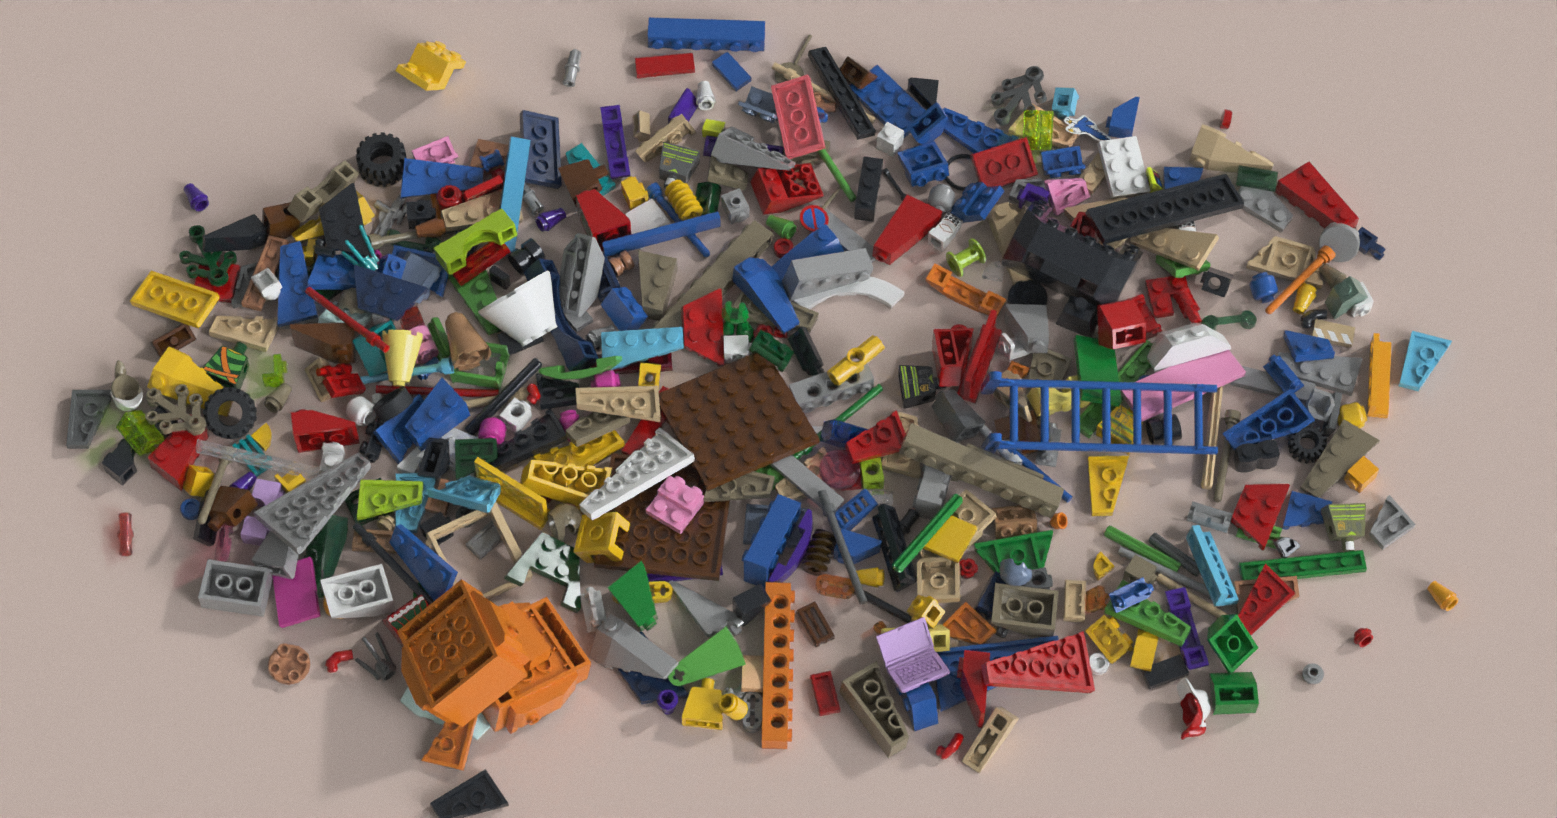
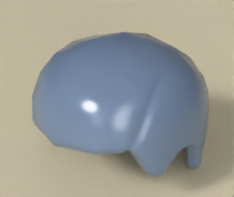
(1014, 574)

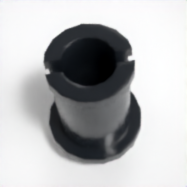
(908, 520)

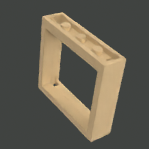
(503, 531)

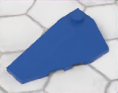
(817, 243)
(766, 291)

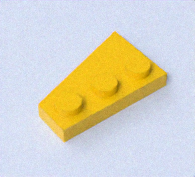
(1105, 482)

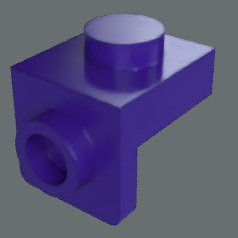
(1031, 194)

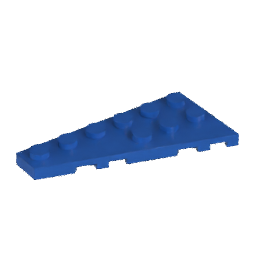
(949, 686)

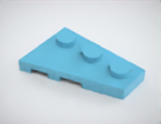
(1421, 359)
(412, 516)

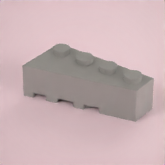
(826, 272)
(931, 492)

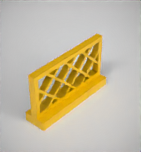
(514, 495)

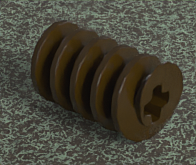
(818, 552)

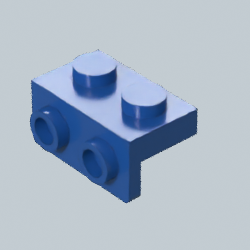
(1061, 161)

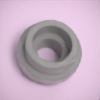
(1310, 678)

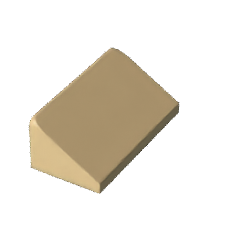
(316, 381)

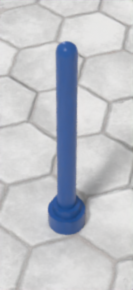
(655, 193)

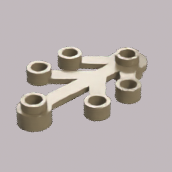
(193, 424)

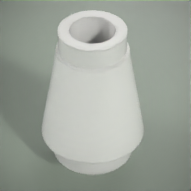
(705, 96)

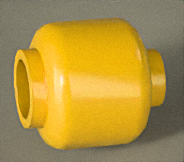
(1353, 413)

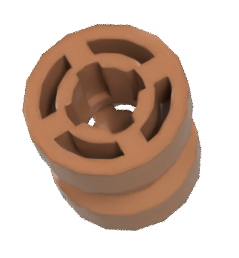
(621, 263)

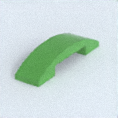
(603, 365)

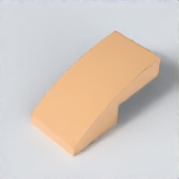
(752, 674)

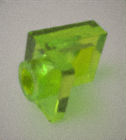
(277, 378)

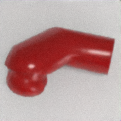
(534, 393)
(336, 658)
(952, 747)

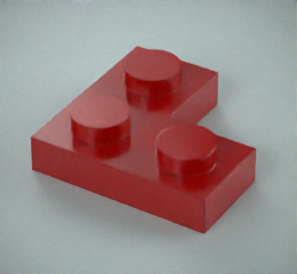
(1160, 294)

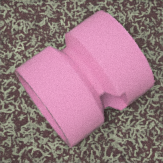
(428, 347)

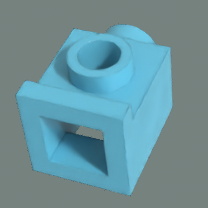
(1065, 97)

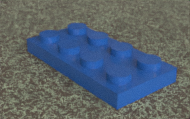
(888, 101)

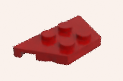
(704, 327)
(1259, 510)

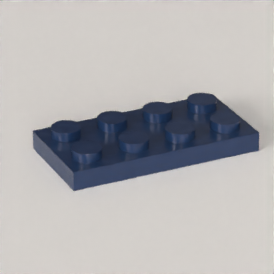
(544, 148)

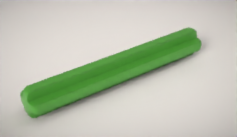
(1141, 548)

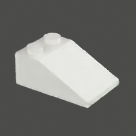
(358, 593)

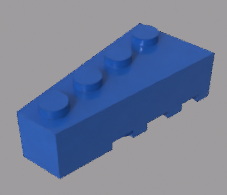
(770, 540)

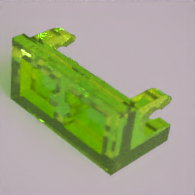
(1038, 129)
(138, 432)

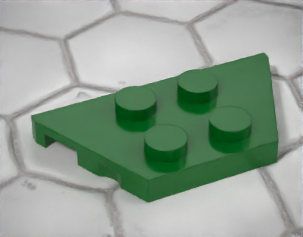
(1027, 548)

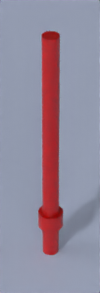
(371, 337)
(463, 392)

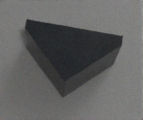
(924, 90)
(435, 459)
(750, 603)

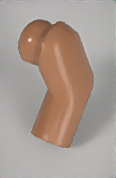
(827, 107)

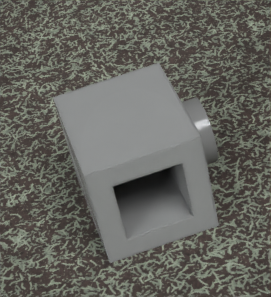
(735, 206)

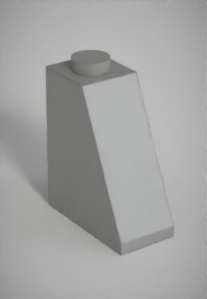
(1029, 326)
(276, 556)

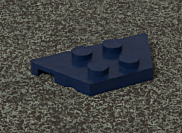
(385, 294)
(647, 687)

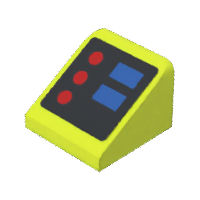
(1154, 180)

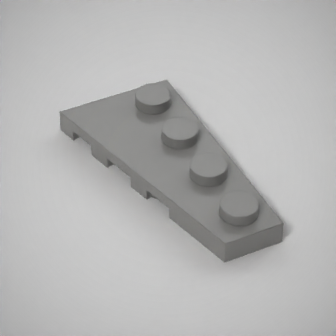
(1332, 374)

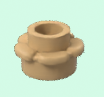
(386, 523)

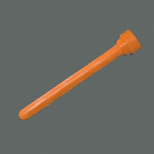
(1324, 256)

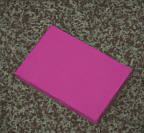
(298, 596)

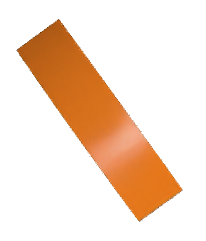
(962, 292)

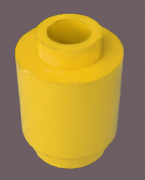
(733, 706)

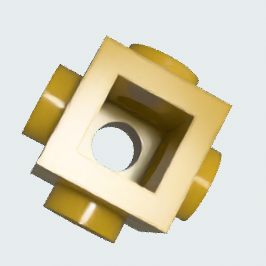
(927, 608)

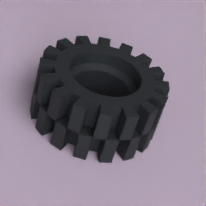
(1303, 453)

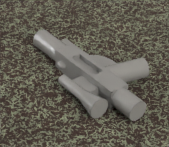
(388, 215)

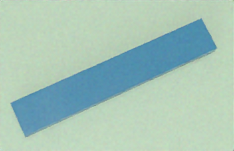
(514, 181)

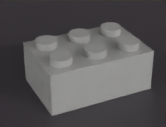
(235, 588)

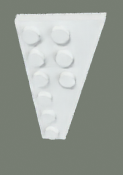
(640, 471)

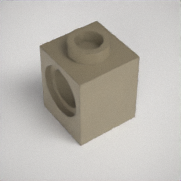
(1140, 568)

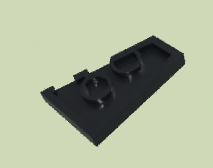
(470, 798)

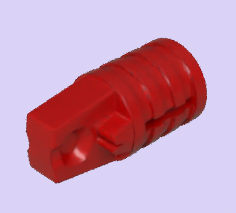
(1187, 305)

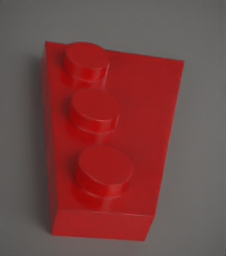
(878, 441)
(1264, 599)

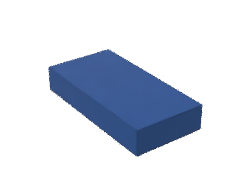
(731, 71)

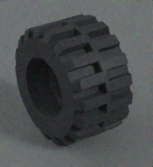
(381, 146)
(248, 413)

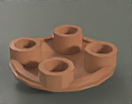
(289, 664)

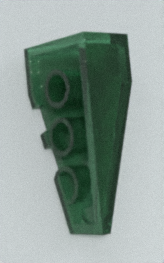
(327, 549)

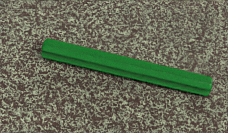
(927, 533)

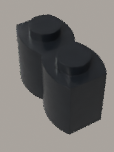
(1253, 456)

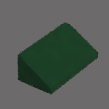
(708, 196)

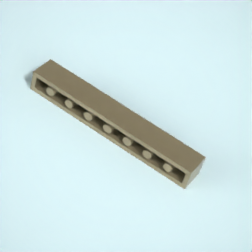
(751, 243)
(981, 470)

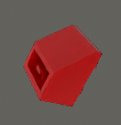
(1120, 324)

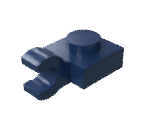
(1368, 242)

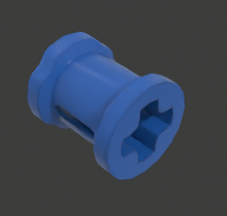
(491, 160)

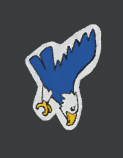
(1084, 125)

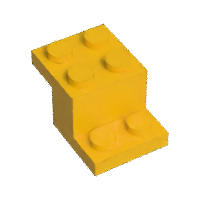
(431, 65)

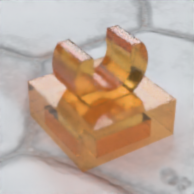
(1096, 599)

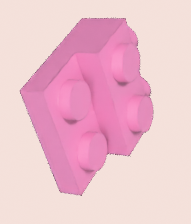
(675, 503)

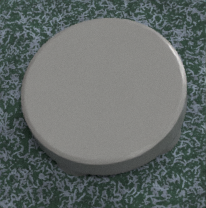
(1342, 240)

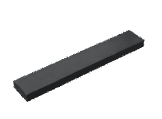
(841, 93)

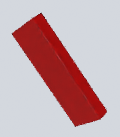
(665, 65)
(480, 261)

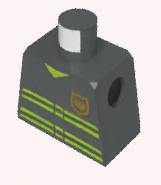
(677, 163)

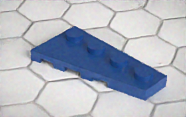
(428, 177)

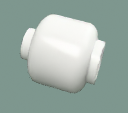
(360, 411)

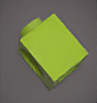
(873, 481)

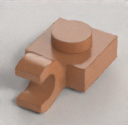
(434, 505)

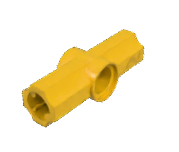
(846, 367)

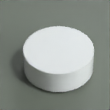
(1098, 663)

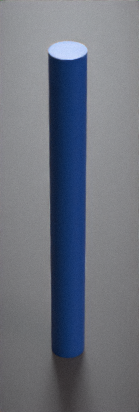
(1028, 464)

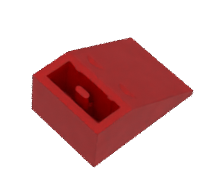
(778, 193)

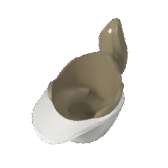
(125, 389)

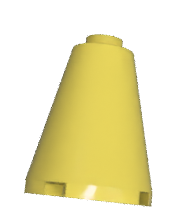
(401, 355)

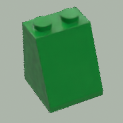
(635, 597)

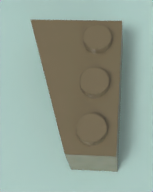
(656, 282)

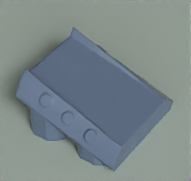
(420, 272)

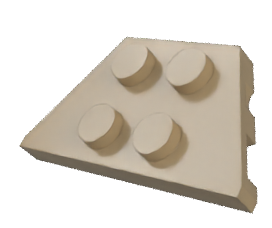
(1286, 260)

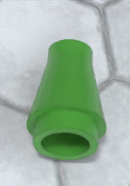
(781, 226)

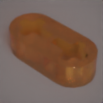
(835, 586)

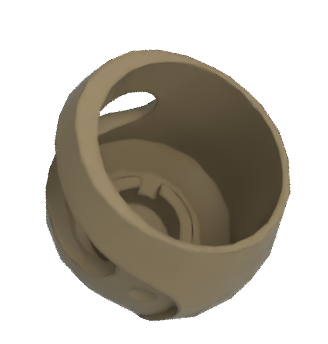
(564, 516)

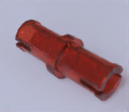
(125, 534)

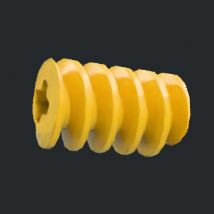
(683, 200)

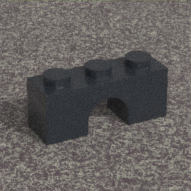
(868, 189)

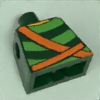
(228, 366)

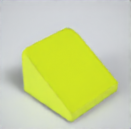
(712, 128)

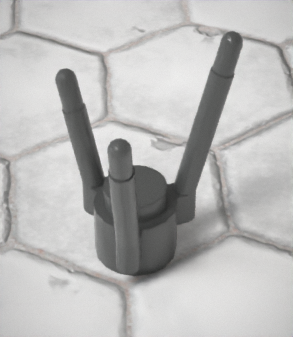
(384, 668)

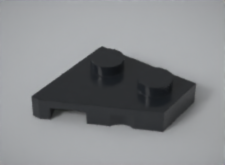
(556, 392)

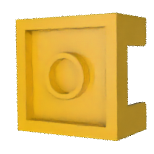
(599, 536)

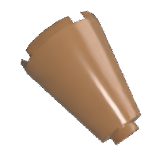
(465, 343)

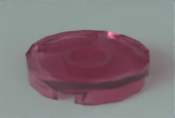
(838, 470)
(224, 543)

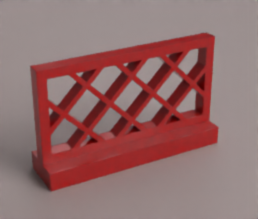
(980, 359)

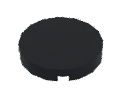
(1027, 293)

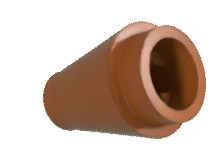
(431, 228)

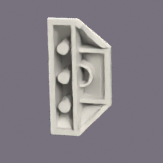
(1185, 345)

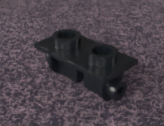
(369, 447)

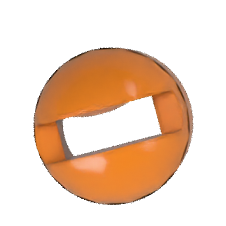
(1059, 521)

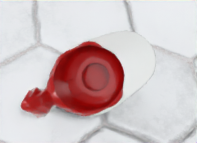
(1195, 708)

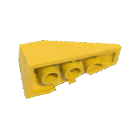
(314, 228)
(177, 369)

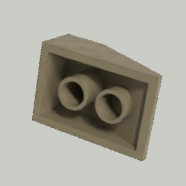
(1025, 610)

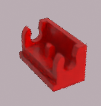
(1152, 327)

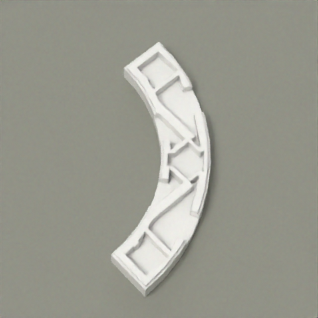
(872, 287)

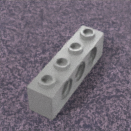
(820, 383)

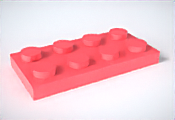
(798, 117)

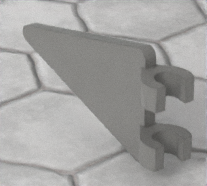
(706, 613)

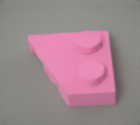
(1066, 193)

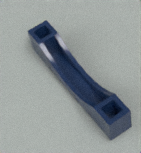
(576, 351)

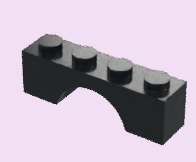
(121, 461)

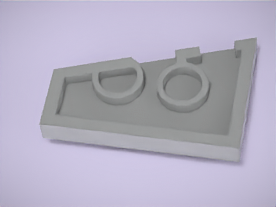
(1265, 207)

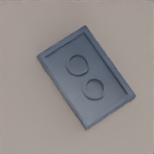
(752, 520)

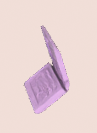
(911, 656)

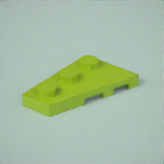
(386, 496)

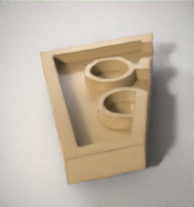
(671, 134)

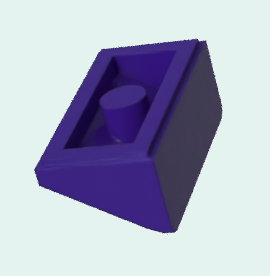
(686, 106)

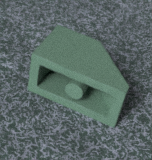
(1345, 296)

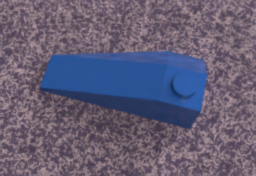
(1276, 419)

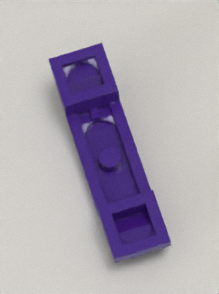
(615, 141)
(783, 572)
(1192, 650)

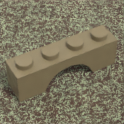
(308, 200)

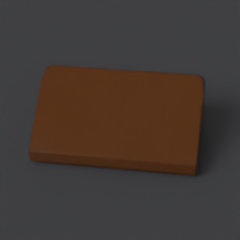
(857, 73)
(175, 338)

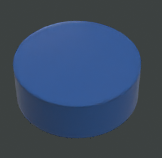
(190, 508)

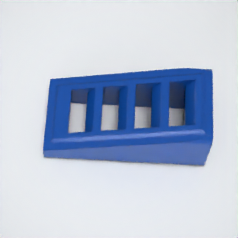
(850, 505)

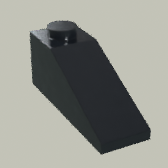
(237, 236)

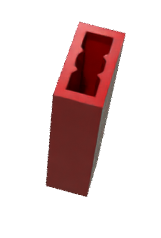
(905, 229)

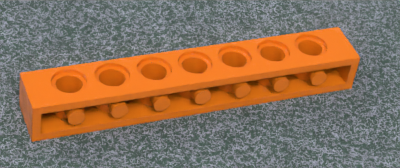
(777, 737)

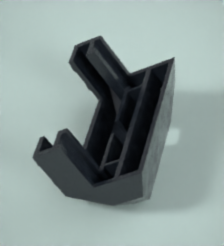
(1068, 258)

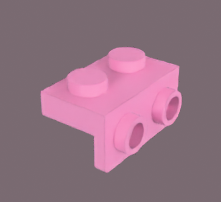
(437, 151)

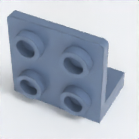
(760, 103)

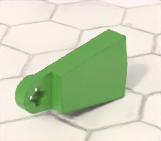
(710, 658)

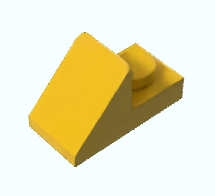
(1144, 650)

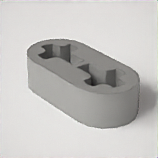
(757, 712)

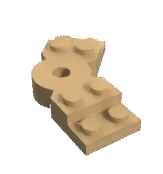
(941, 576)

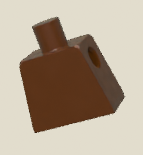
(582, 177)
(279, 221)
(230, 507)

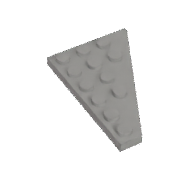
(306, 509)

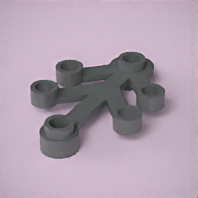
(1032, 76)

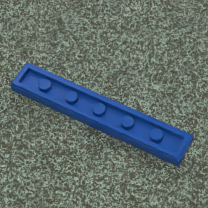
(662, 234)

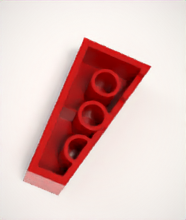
(1315, 196)

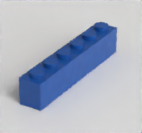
(706, 34)

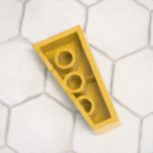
(563, 482)

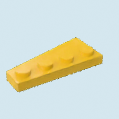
(586, 454)

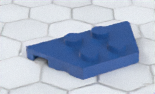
(333, 273)

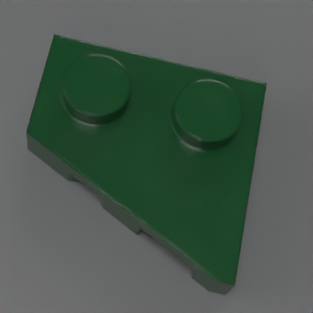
(468, 450)

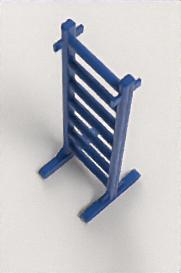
(994, 440)

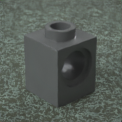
(1042, 576)

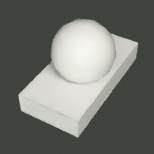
(267, 284)

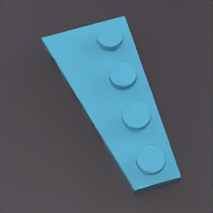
(641, 344)

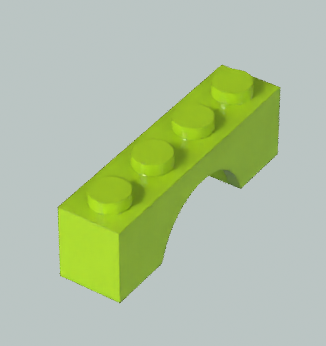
(494, 228)

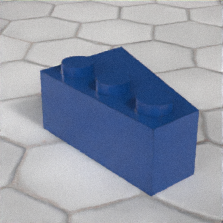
(920, 706)

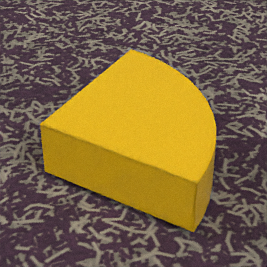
(263, 436)
(1102, 566)

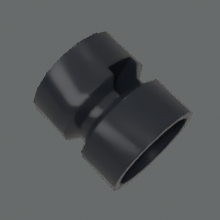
(523, 258)
(1155, 430)

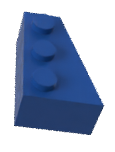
(436, 415)

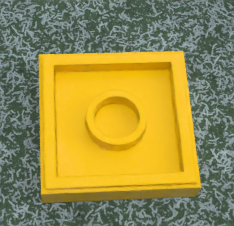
(951, 539)

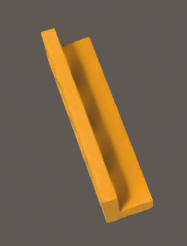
(1379, 377)

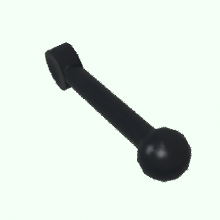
(886, 172)

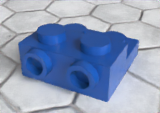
(923, 164)
(976, 202)

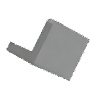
(1320, 404)

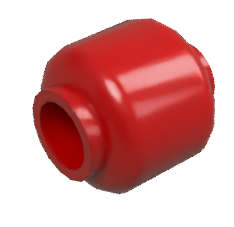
(449, 196)

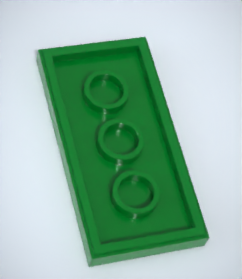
(1096, 364)

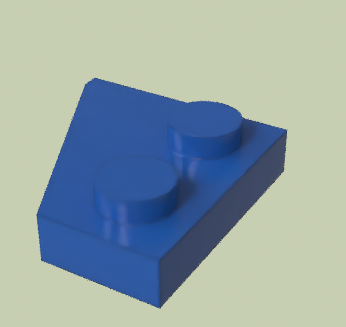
(1304, 510)

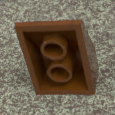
(326, 341)

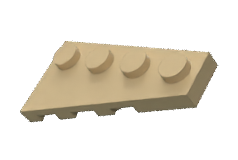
(472, 211)
(1180, 246)
(631, 401)

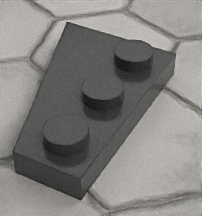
(85, 416)

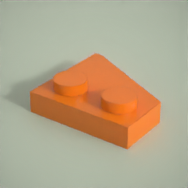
(969, 626)

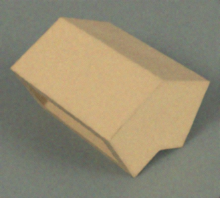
(641, 126)

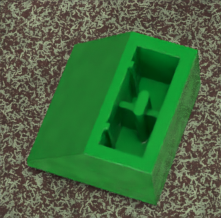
(1233, 693)

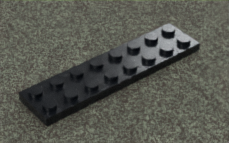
(1164, 208)

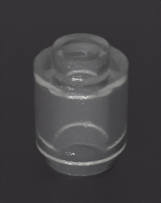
(881, 496)

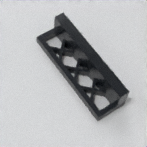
(897, 544)

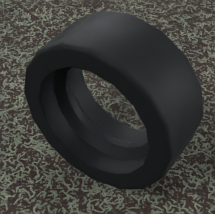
(393, 404)

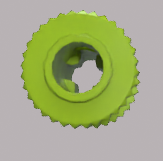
(965, 257)

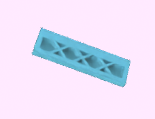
(1210, 571)

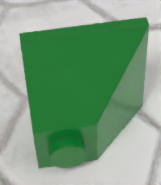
(1231, 641)

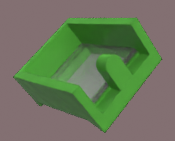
(489, 373)

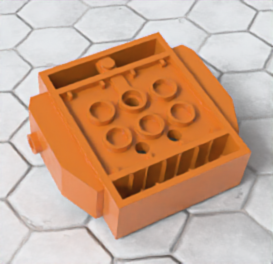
(461, 655)
(548, 683)

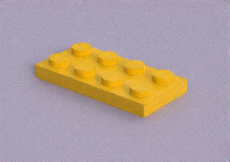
(174, 299)

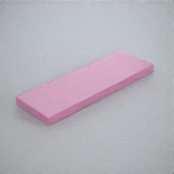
(1213, 369)

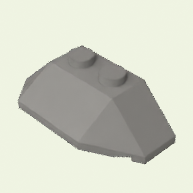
(580, 274)

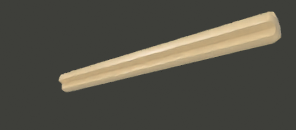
(1211, 438)

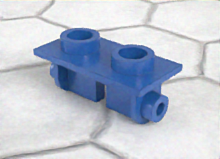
(1283, 374)
(1130, 594)

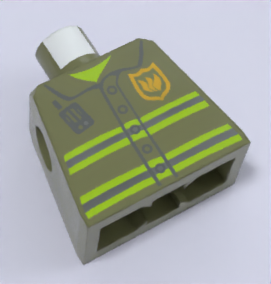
(1345, 523)

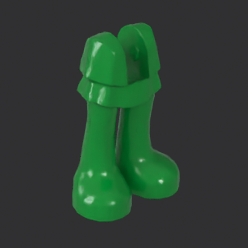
(736, 316)

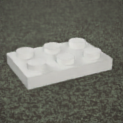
(1123, 167)

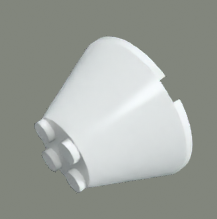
(525, 310)

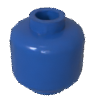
(1263, 287)

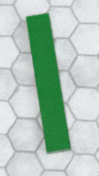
(1308, 566)

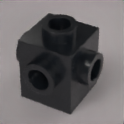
(419, 212)

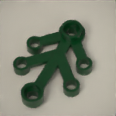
(217, 275)

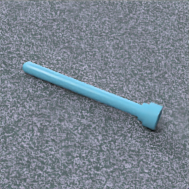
(444, 366)

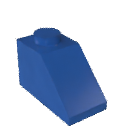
(1123, 119)
(928, 124)
(859, 546)

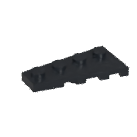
(538, 437)

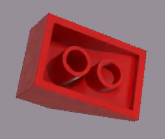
(315, 428)
(973, 682)

